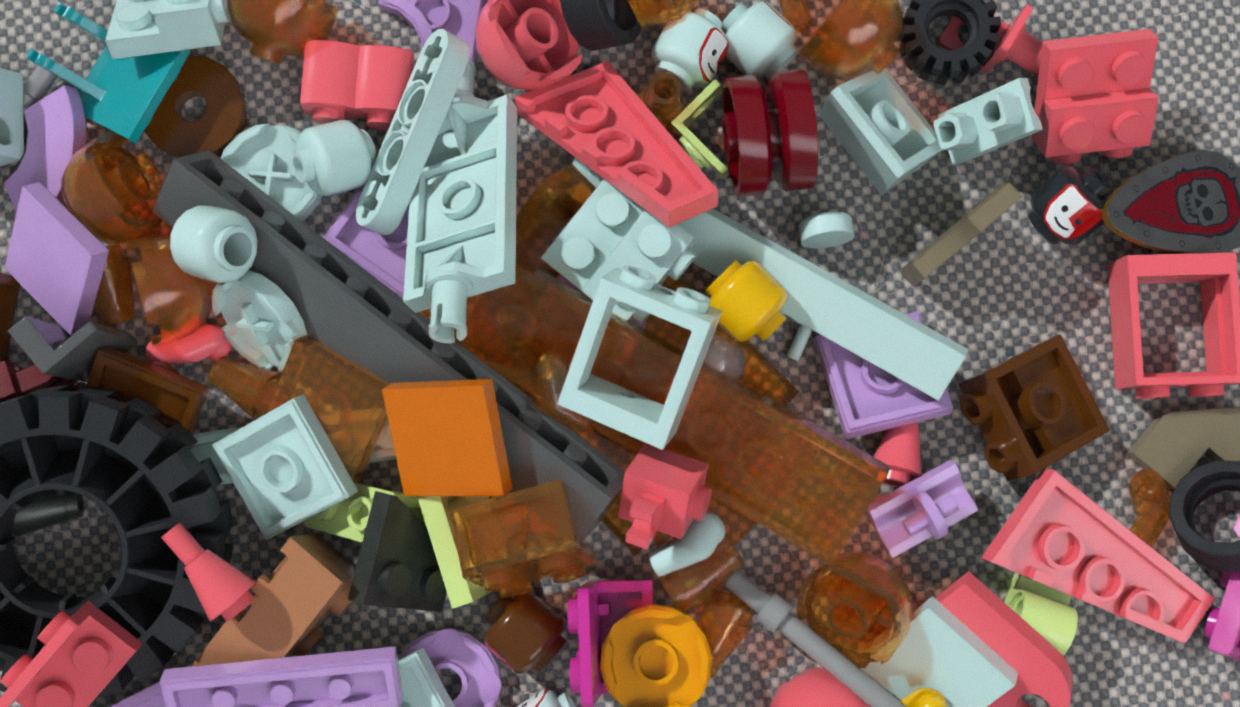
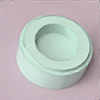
(826, 230)

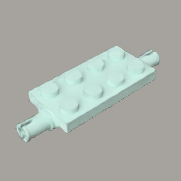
(463, 211)

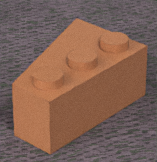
(287, 606)

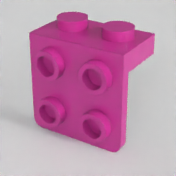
(592, 617)

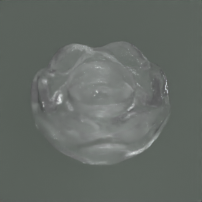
(724, 357)

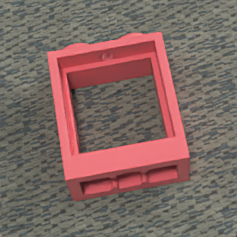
(1220, 317)

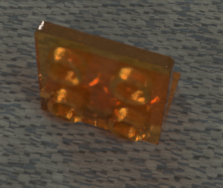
(520, 540)

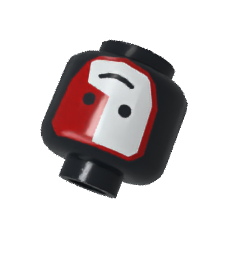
(1069, 205)

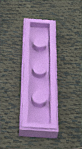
(314, 680)

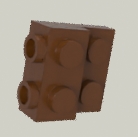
(1032, 409)

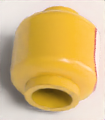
(748, 300)

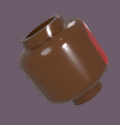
(524, 632)

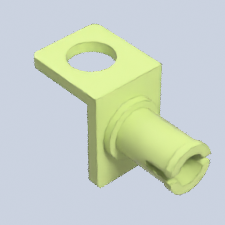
(690, 143)

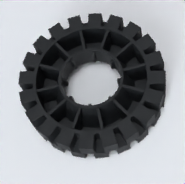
(144, 484)

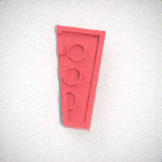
(620, 140)
(1088, 554)

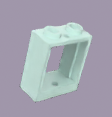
(617, 405)

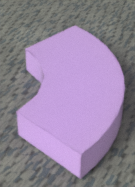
(54, 135)

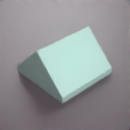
(880, 128)

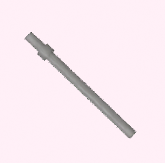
(776, 615)

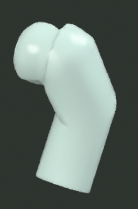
(694, 547)

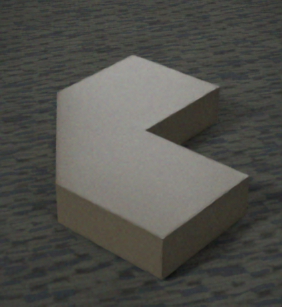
(1180, 439)

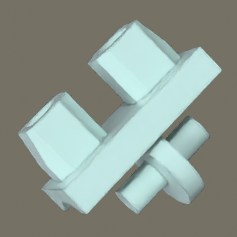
(987, 122)

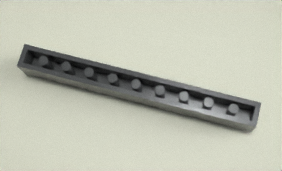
(383, 335)

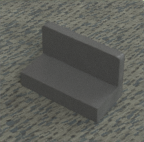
(67, 355)

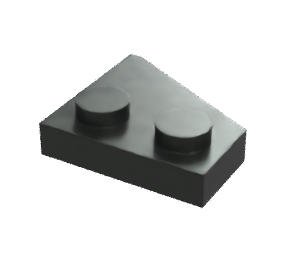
(397, 560)

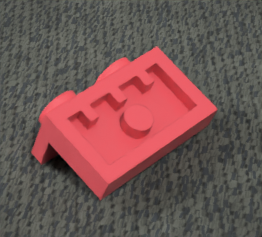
(74, 664)

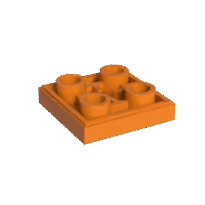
(448, 438)

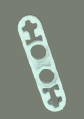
(412, 132)

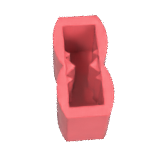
(354, 81)

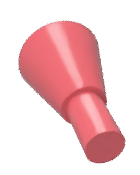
(902, 453)
(217, 583)

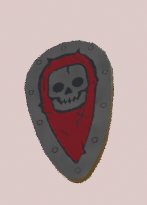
(1180, 205)

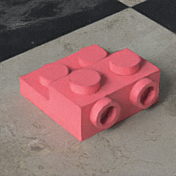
(1096, 95)

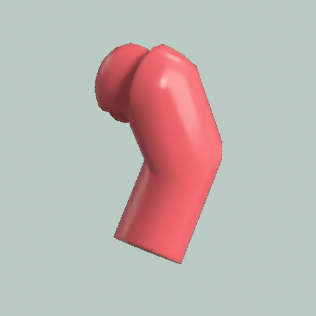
(205, 342)

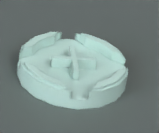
(264, 159)
(258, 319)

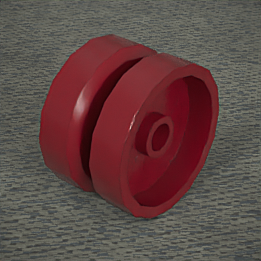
(770, 132)

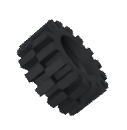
(949, 63)

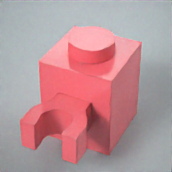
(662, 494)

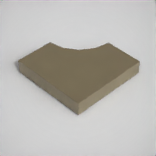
(961, 232)

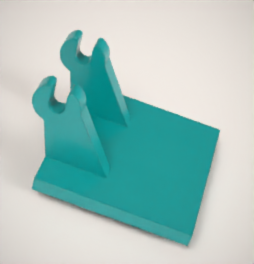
(117, 91)

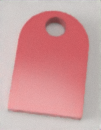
(1038, 663)

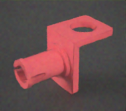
(1012, 44)

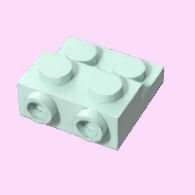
(165, 26)
(613, 234)

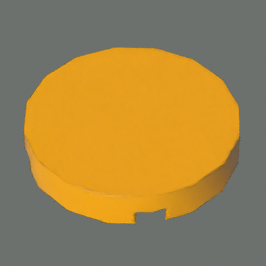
(656, 658)

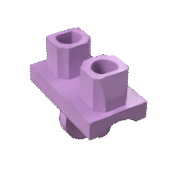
(921, 509)

